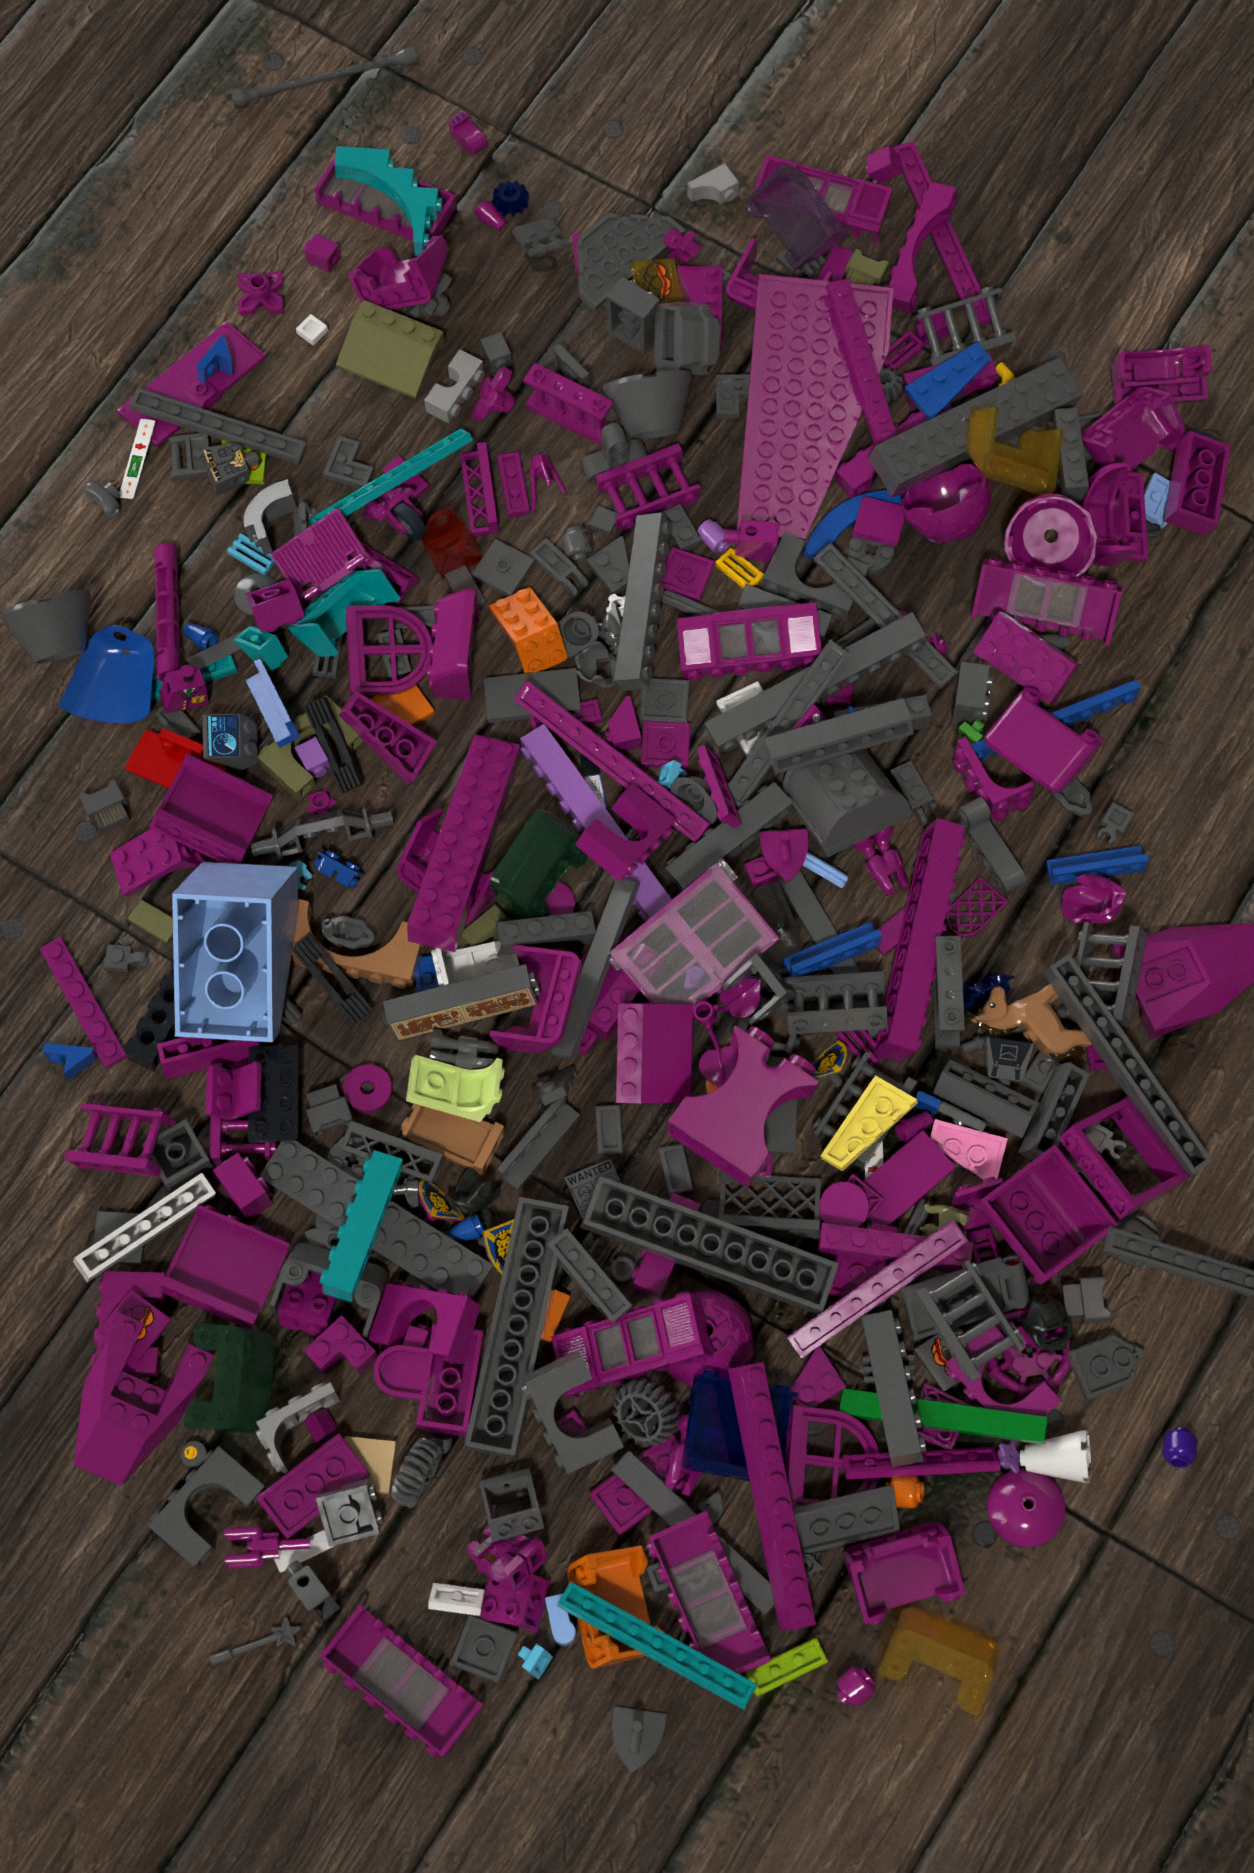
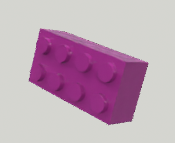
(1197, 483)
(1026, 657)

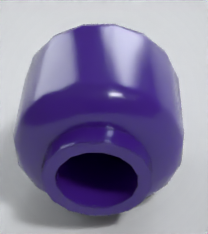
(1180, 1447)

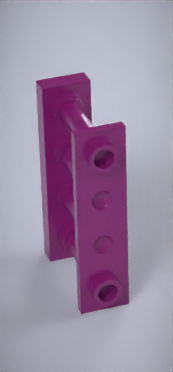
(567, 403)
(647, 466)
(220, 1149)
(124, 1161)

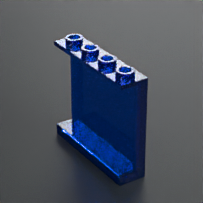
(713, 1429)

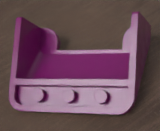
(1041, 743)

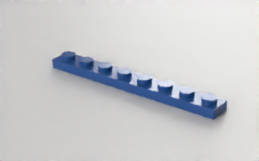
(1080, 711)

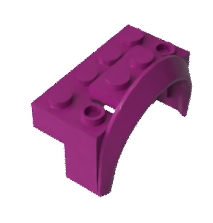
(1161, 371)

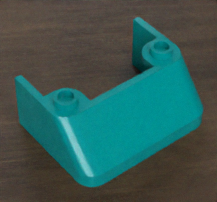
(326, 615)

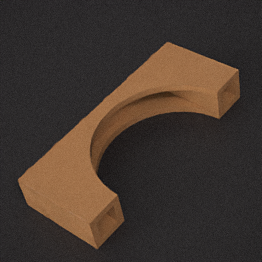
(392, 964)

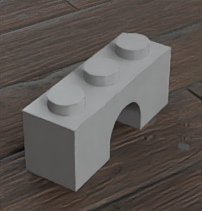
(447, 401)

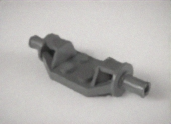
(326, 821)

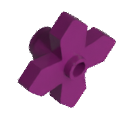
(259, 292)
(493, 395)

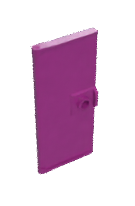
(181, 379)

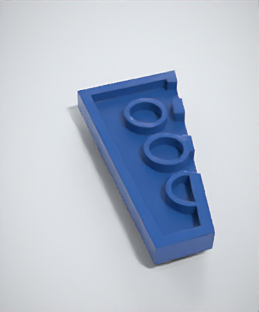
(942, 384)

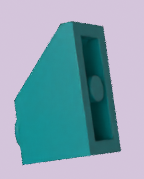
(262, 646)

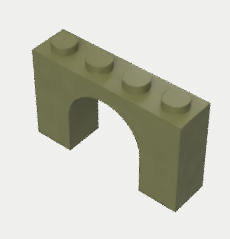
(286, 770)

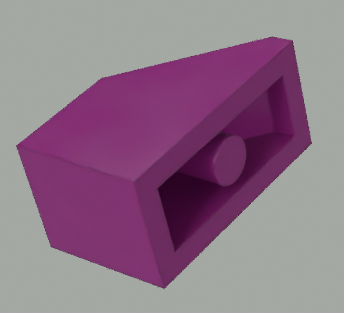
(623, 728)

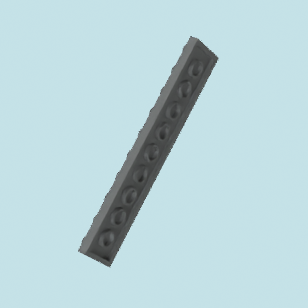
(402, 1235)

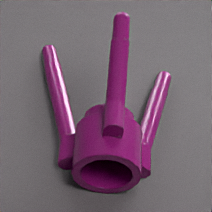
(542, 468)

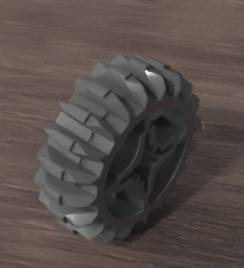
(645, 1412)
(416, 1472)

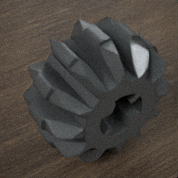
(891, 383)

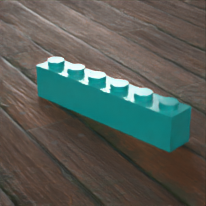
(362, 1226)

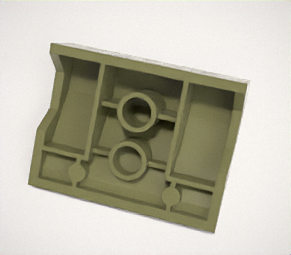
(390, 349)

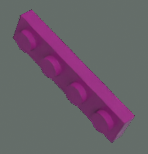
(718, 784)

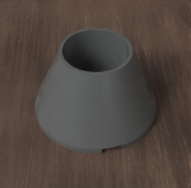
(650, 404)
(51, 626)

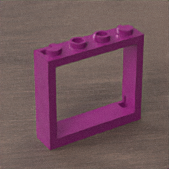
(1146, 1143)

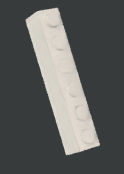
(144, 1227)

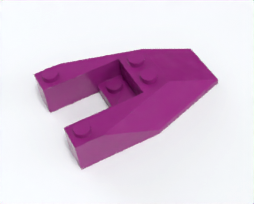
(124, 1415)

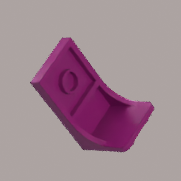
(999, 799)
(151, 858)

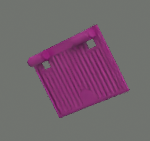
(320, 555)

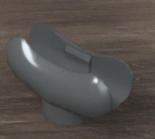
(104, 496)

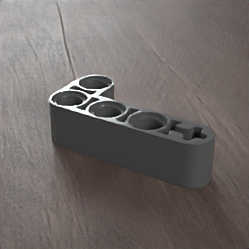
(989, 845)

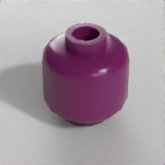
(856, 1686)

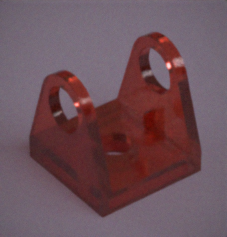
(446, 534)

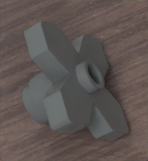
(437, 305)

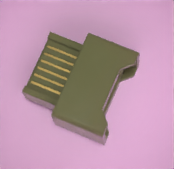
(866, 270)

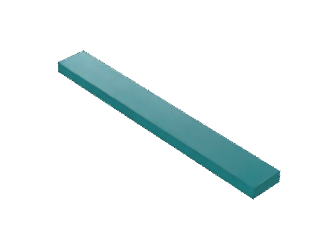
(398, 475)
(657, 1645)

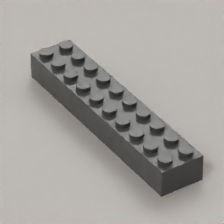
(942, 440)
(709, 1245)
(517, 1329)

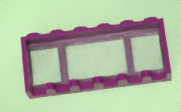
(374, 206)

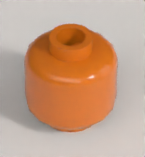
(907, 1491)

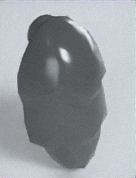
(1074, 798)
(347, 932)

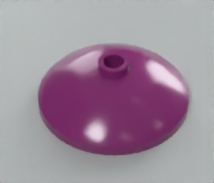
(1022, 1525)

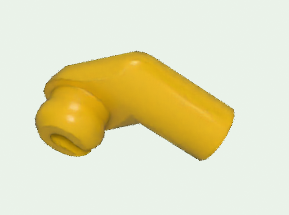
(1004, 373)

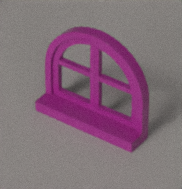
(357, 650)
(796, 1444)

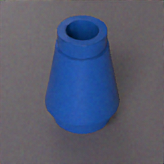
(200, 636)
(467, 1229)

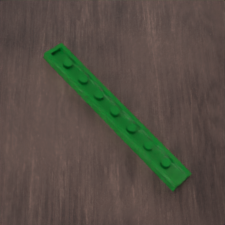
(954, 1417)

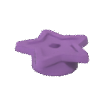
(1009, 1456)

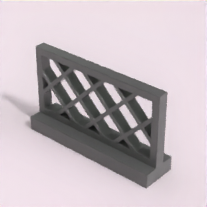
(774, 1226)

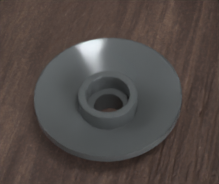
(247, 585)

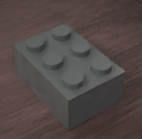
(632, 315)

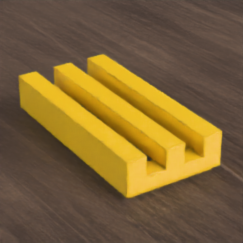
(734, 576)

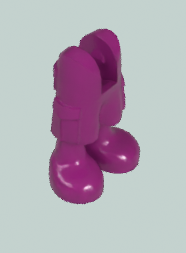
(885, 865)
(675, 1463)

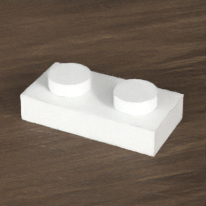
(456, 1599)

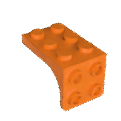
(530, 630)

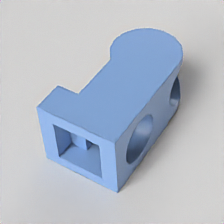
(562, 1628)

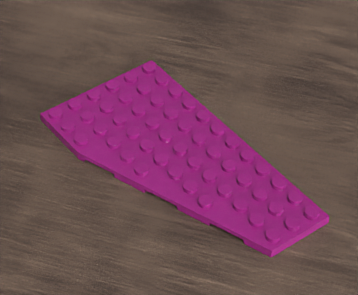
(801, 397)

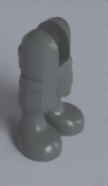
(468, 1051)

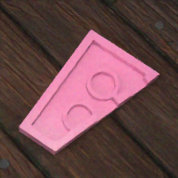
(970, 1148)

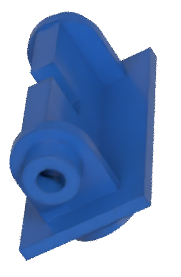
(347, 871)

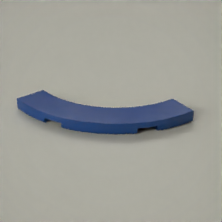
(841, 518)

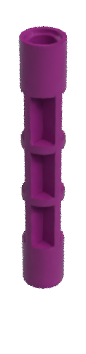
(166, 609)

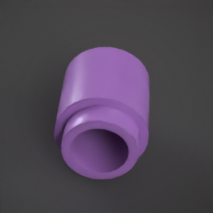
(712, 535)

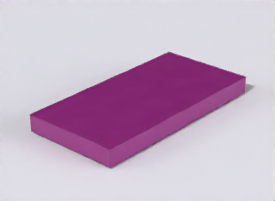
(907, 1178)
(293, 1497)
(620, 1503)

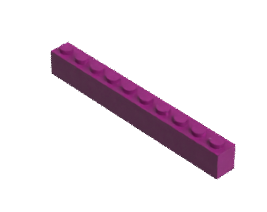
(771, 1497)

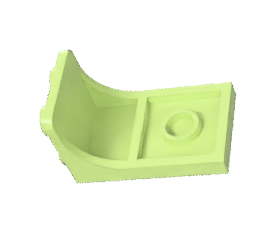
(455, 1089)

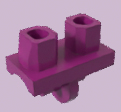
(683, 247)

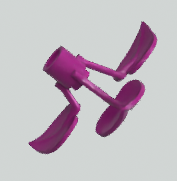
(742, 1002)

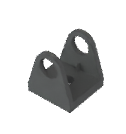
(771, 975)

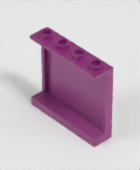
(211, 811)
(225, 1267)

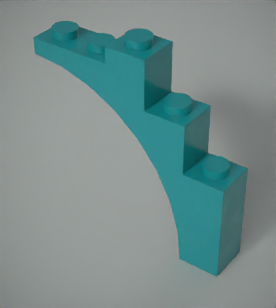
(378, 171)

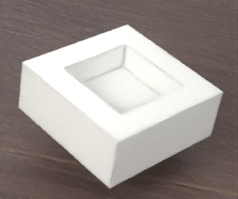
(312, 329)

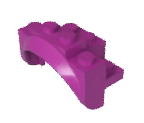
(1120, 520)

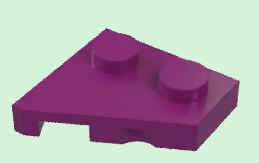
(817, 1381)

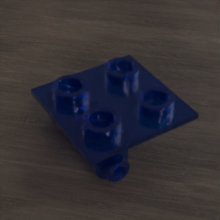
(975, 993)

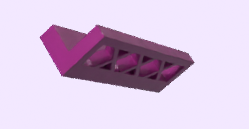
(486, 486)
(390, 570)

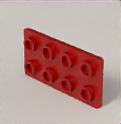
(161, 756)

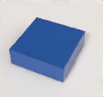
(927, 1103)

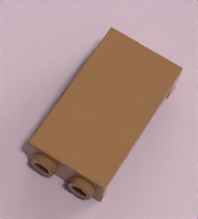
(457, 1138)

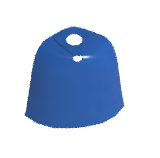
(111, 683)

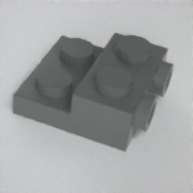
(350, 1513)

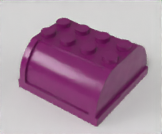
(1047, 1214)

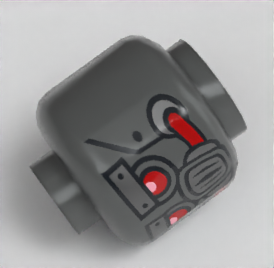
(577, 543)

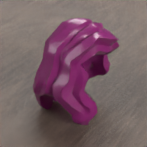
(1093, 900)

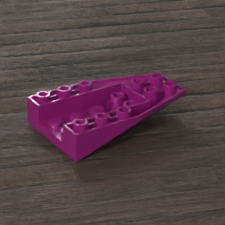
(1191, 973)

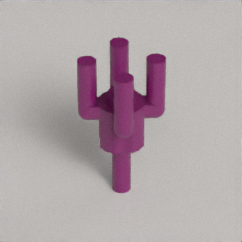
(259, 1546)

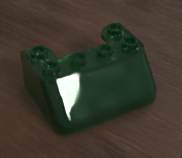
(535, 865)
(240, 1380)

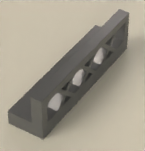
(395, 1144)
(537, 1144)

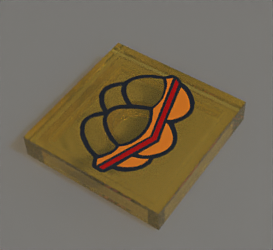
(659, 278)

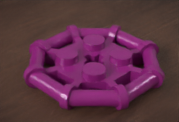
(1029, 1367)

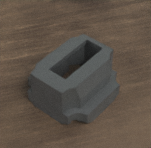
(686, 337)

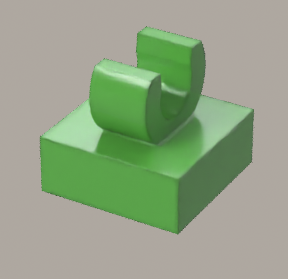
(972, 733)

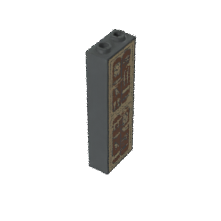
(461, 1002)

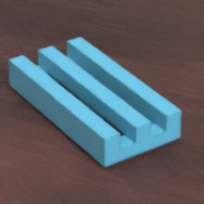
(245, 540)

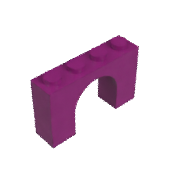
(619, 855)
(113, 1289)
(404, 1303)
(1037, 1403)

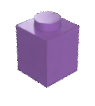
(313, 758)

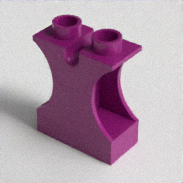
(730, 1121)

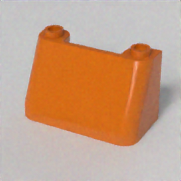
(615, 1579)

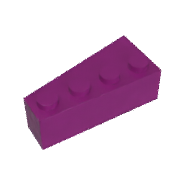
(703, 286)
(389, 736)

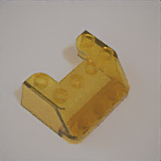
(1027, 468)
(946, 1649)

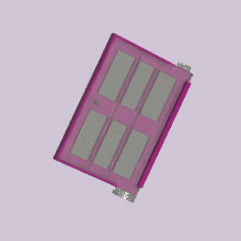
(694, 941)

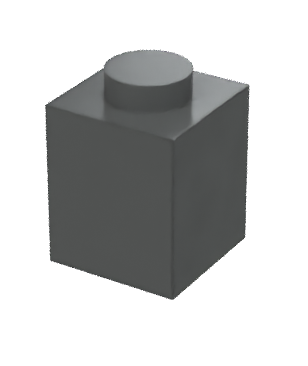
(496, 352)

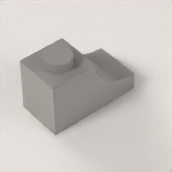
(715, 185)

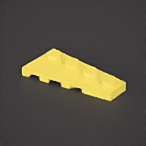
(868, 1120)

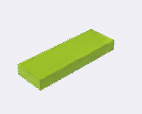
(787, 1667)

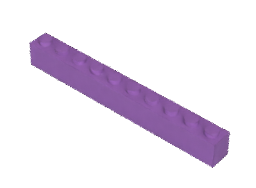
(585, 808)

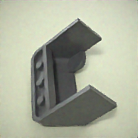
(311, 1258)

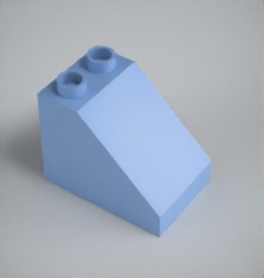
(233, 950)

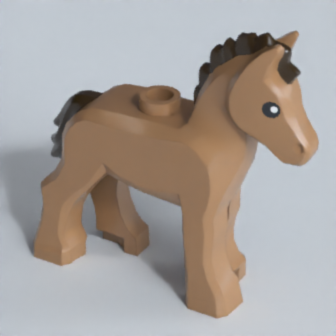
(1036, 1019)

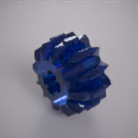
(510, 198)

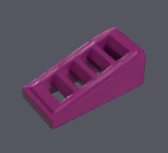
(979, 1235)

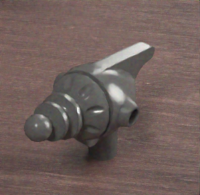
(610, 628)

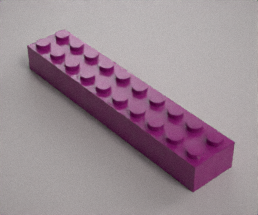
(463, 843)
(916, 946)

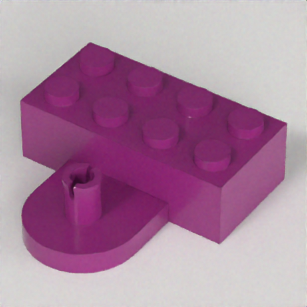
(441, 1386)

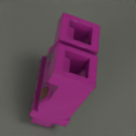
(506, 1557)

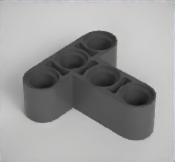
(614, 452)

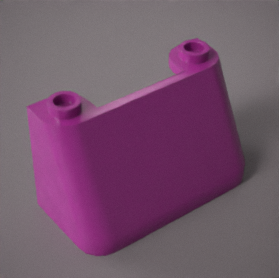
(399, 283)
(1135, 428)
(903, 1570)

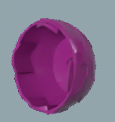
(948, 504)
(1076, 538)
(730, 1342)

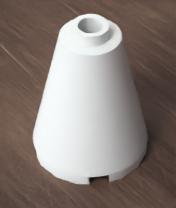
(1060, 1457)

